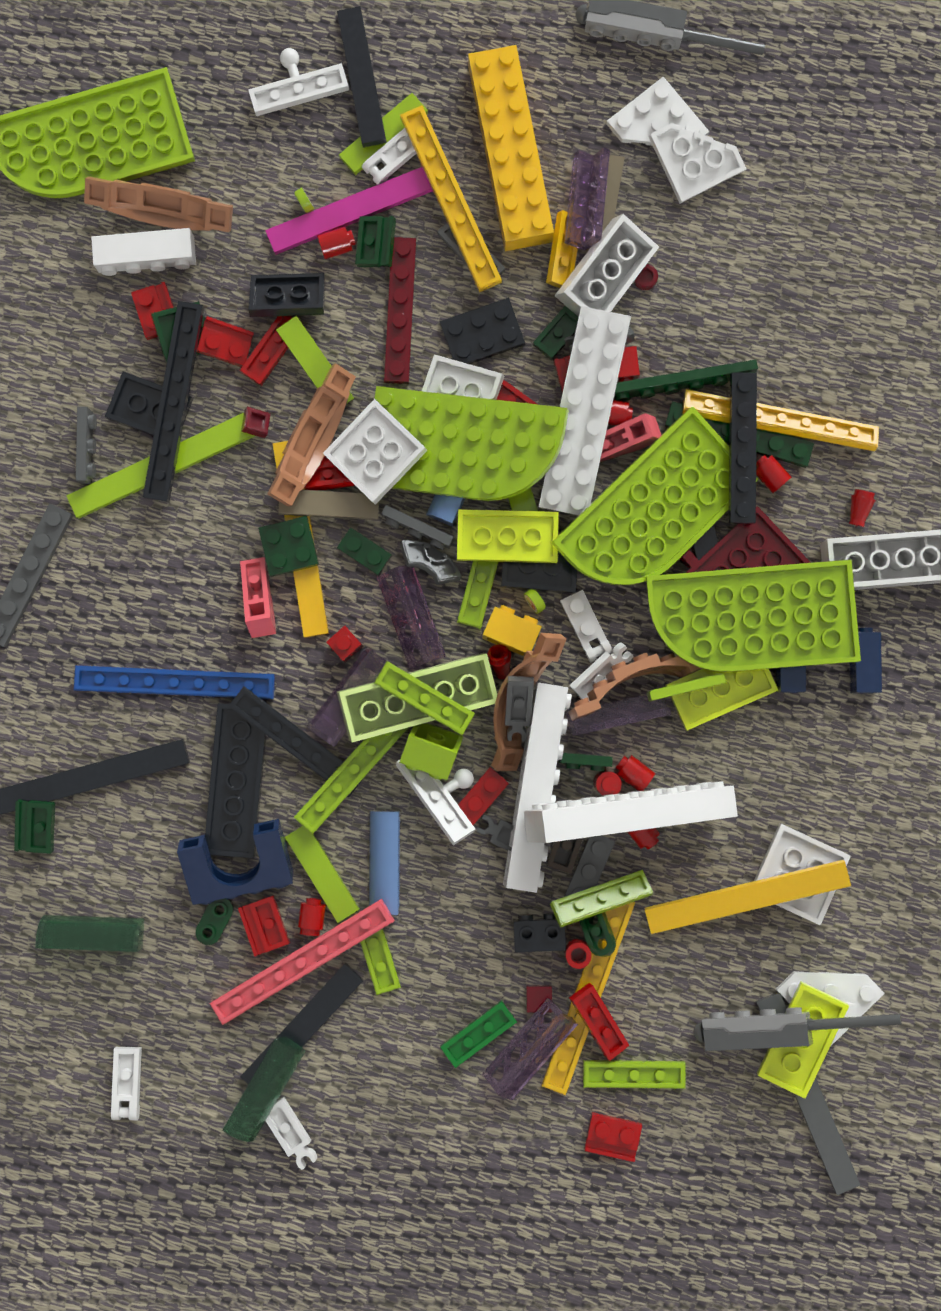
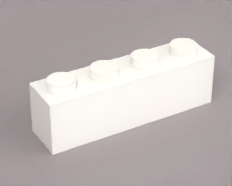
(143, 251)

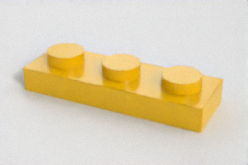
(562, 255)

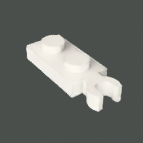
(599, 669)
(290, 1132)

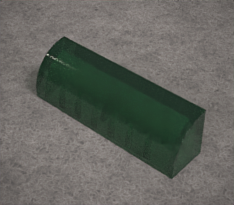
(90, 933)
(264, 1089)

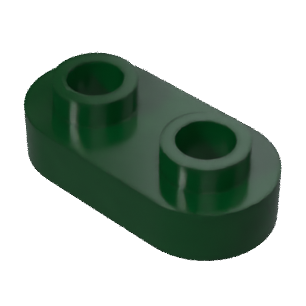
(214, 921)
(597, 933)

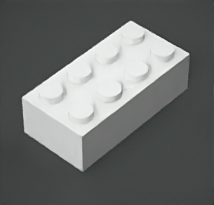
(608, 267)

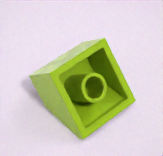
(431, 750)

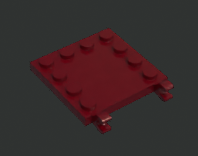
(748, 547)

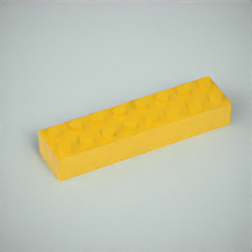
(510, 148)

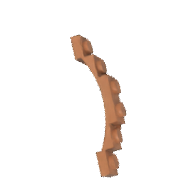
(158, 205)
(312, 436)
(534, 663)
(621, 672)

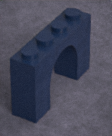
(864, 675)
(210, 883)

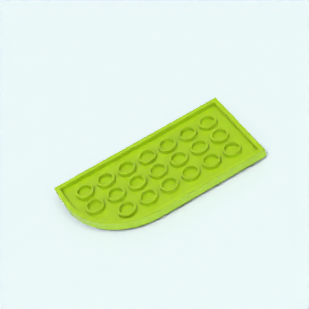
(96, 133)
(475, 443)
(653, 507)
(758, 616)

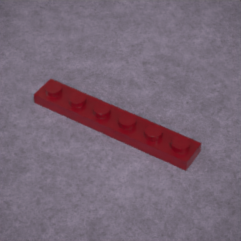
(400, 311)

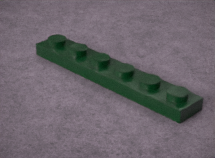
(674, 382)
(768, 443)

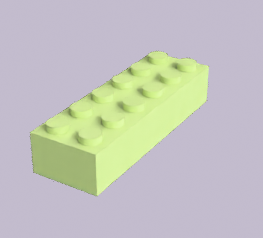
(374, 711)

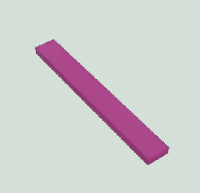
(348, 210)

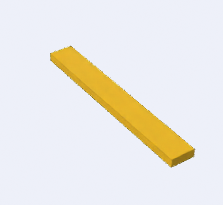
(450, 199)
(789, 421)
(307, 582)
(748, 896)
(596, 973)

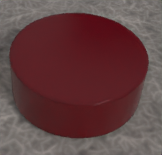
(647, 278)

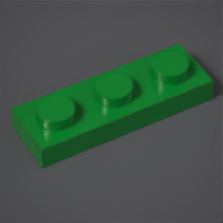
(478, 1033)

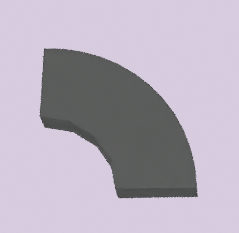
(431, 560)

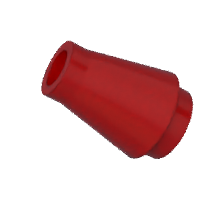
(861, 505)
(500, 660)

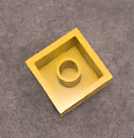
(511, 631)

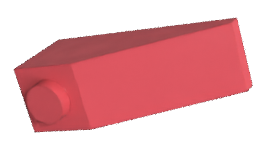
(630, 436)
(257, 598)

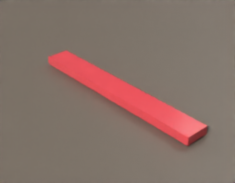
(302, 961)

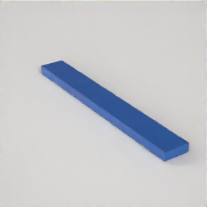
(172, 681)

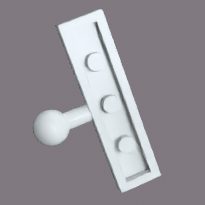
(297, 88)
(439, 801)

